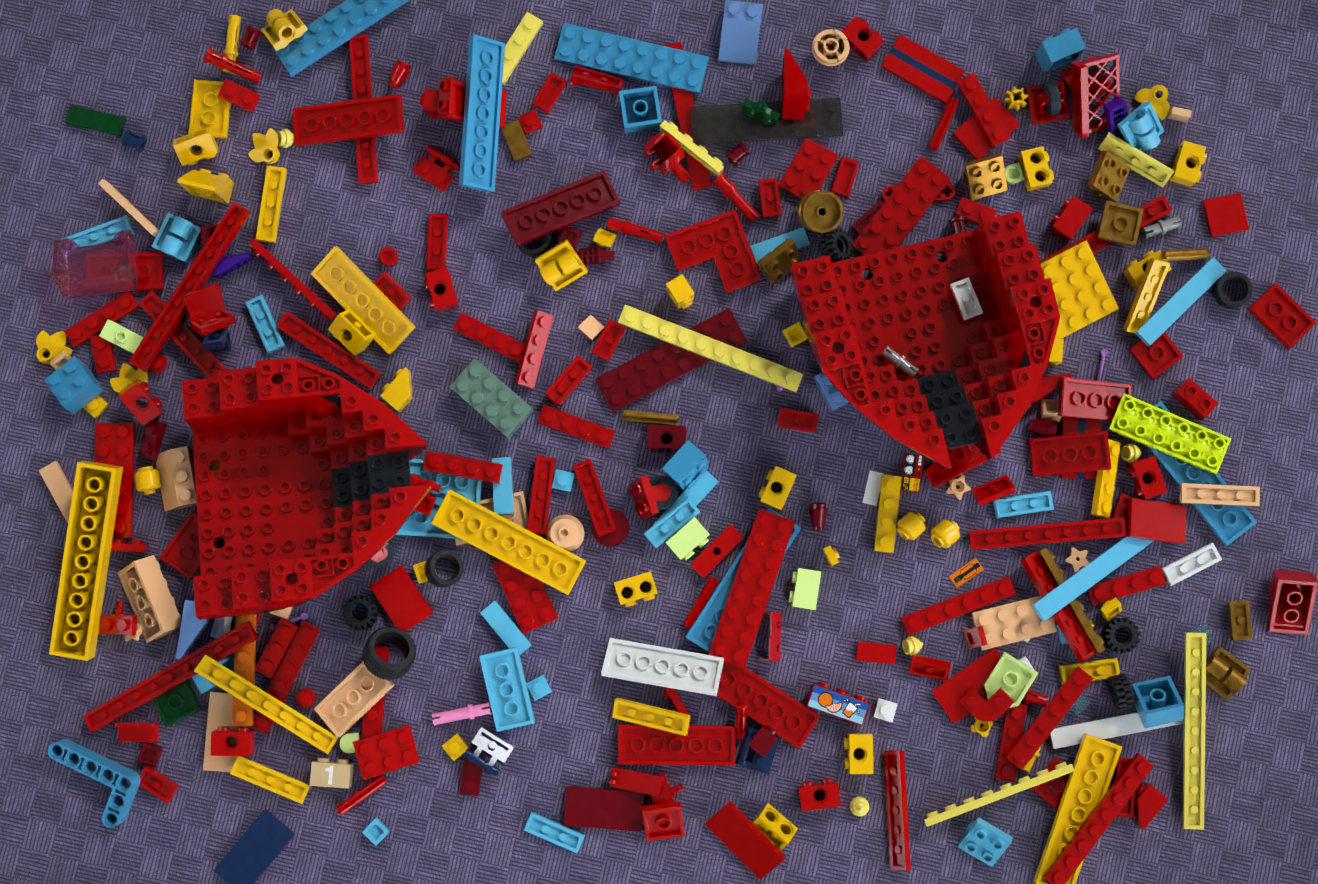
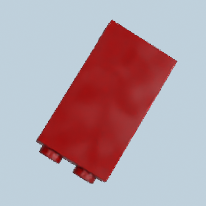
(452, 100)

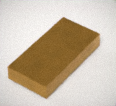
(516, 141)

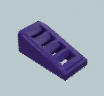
(1109, 109)
(230, 264)

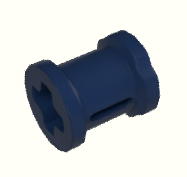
(134, 141)

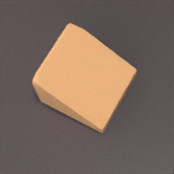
(591, 327)
(1049, 409)

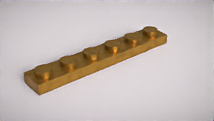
(1076, 606)

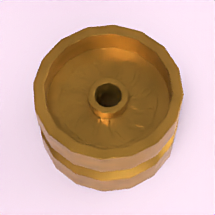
(830, 215)

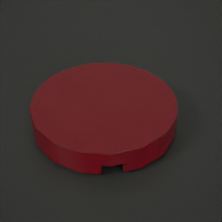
(617, 537)

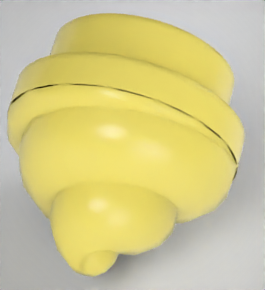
(286, 138)
(1130, 453)
(911, 646)
(859, 806)

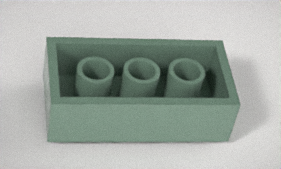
(491, 398)

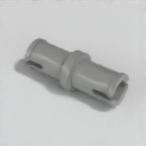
(1161, 227)
(899, 362)

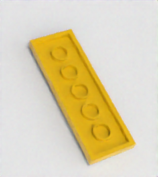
(360, 295)

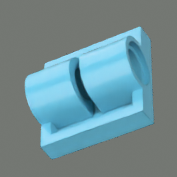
(1142, 127)
(177, 237)
(984, 841)

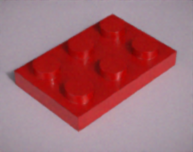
(808, 169)
(385, 752)

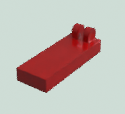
(596, 80)
(568, 380)
(636, 781)

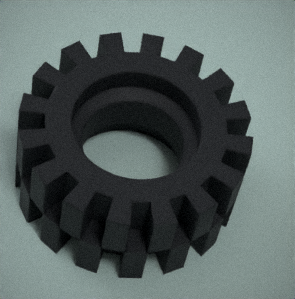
(836, 245)
(348, 615)
(1110, 640)
(1120, 692)

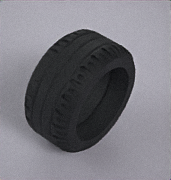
(395, 637)

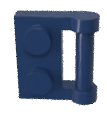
(758, 762)

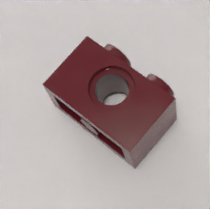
(656, 432)

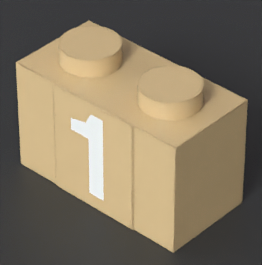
(331, 774)

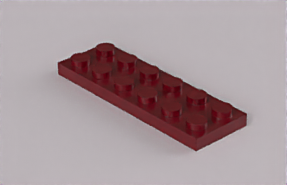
(560, 208)

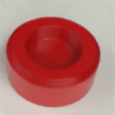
(388, 257)

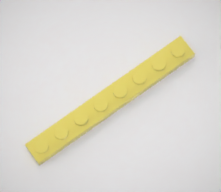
(1006, 790)

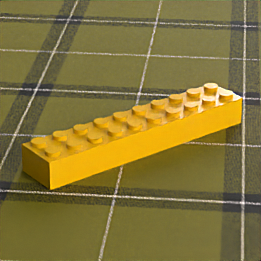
(85, 560)

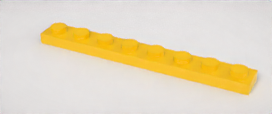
(266, 704)

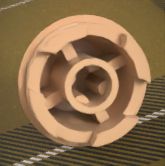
(830, 47)
(565, 532)

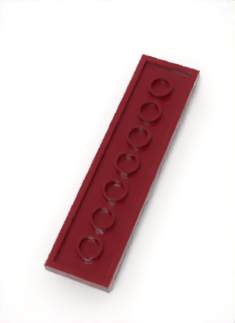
(664, 363)

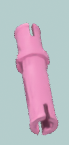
(462, 713)

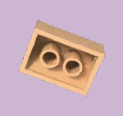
(177, 478)

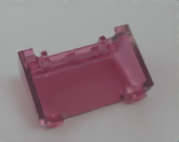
(95, 268)

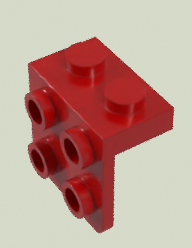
(207, 310)

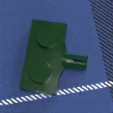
(761, 111)

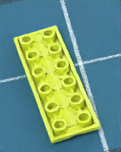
(1169, 434)

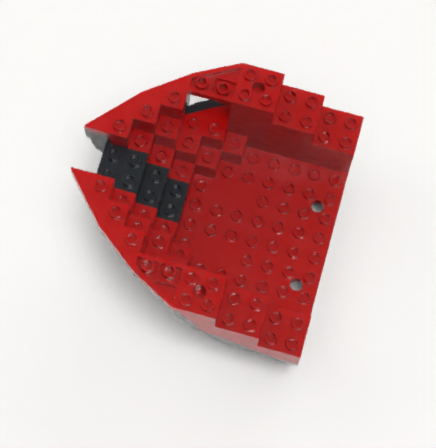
(972, 372)
(300, 485)

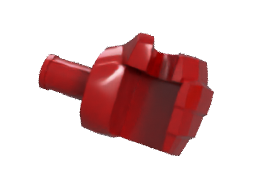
(669, 154)

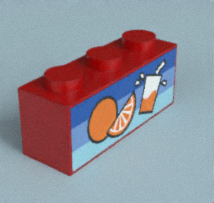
(837, 703)

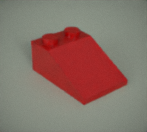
(794, 89)
(1291, 601)

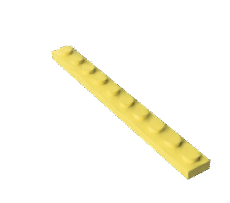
(710, 348)
(1194, 730)

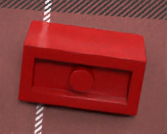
(138, 731)

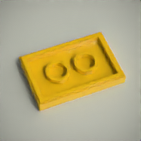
(208, 109)

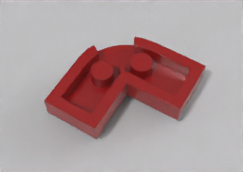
(986, 710)

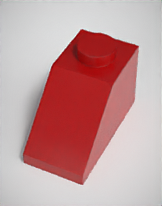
(1147, 804)

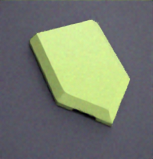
(1012, 677)

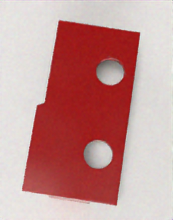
(775, 636)

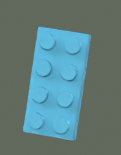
(507, 689)

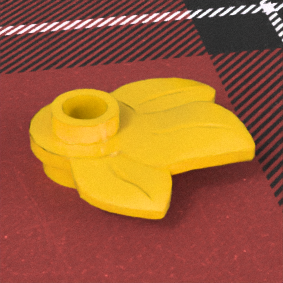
(1160, 104)
(264, 146)
(54, 344)
(127, 376)

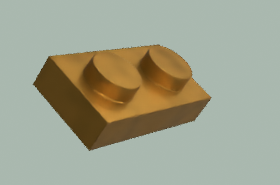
(1239, 620)

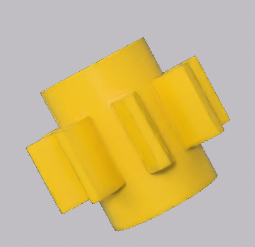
(1015, 104)

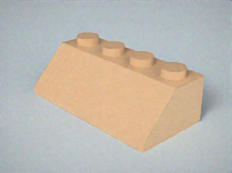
(150, 598)

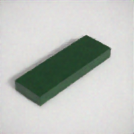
(95, 120)

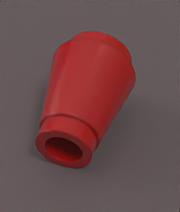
(399, 74)

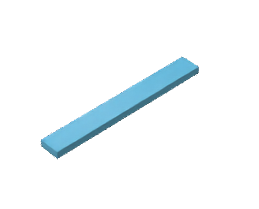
(1088, 576)

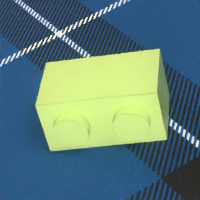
(688, 539)
(805, 588)

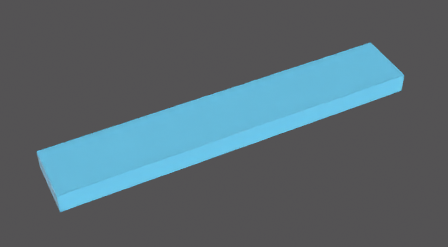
(1180, 301)

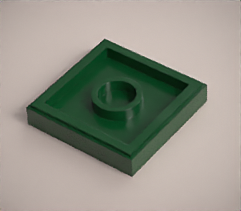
(177, 703)

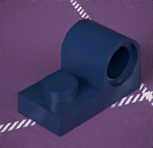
(217, 341)

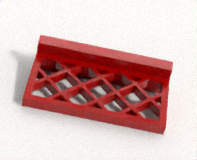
(1081, 93)

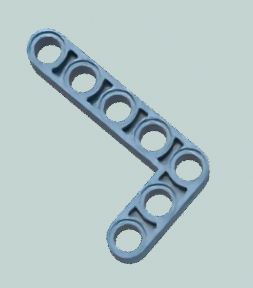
(100, 774)

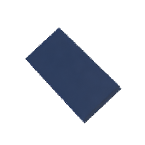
(254, 850)

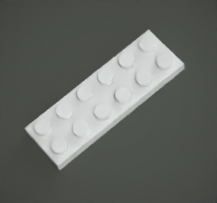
(662, 666)

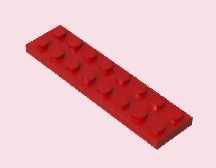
(751, 588)

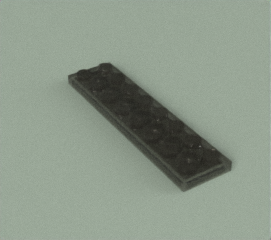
(730, 125)

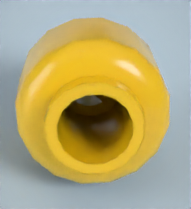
(147, 480)
(911, 526)
(945, 534)

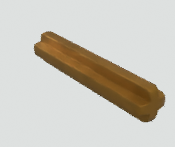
(1185, 254)
(650, 417)

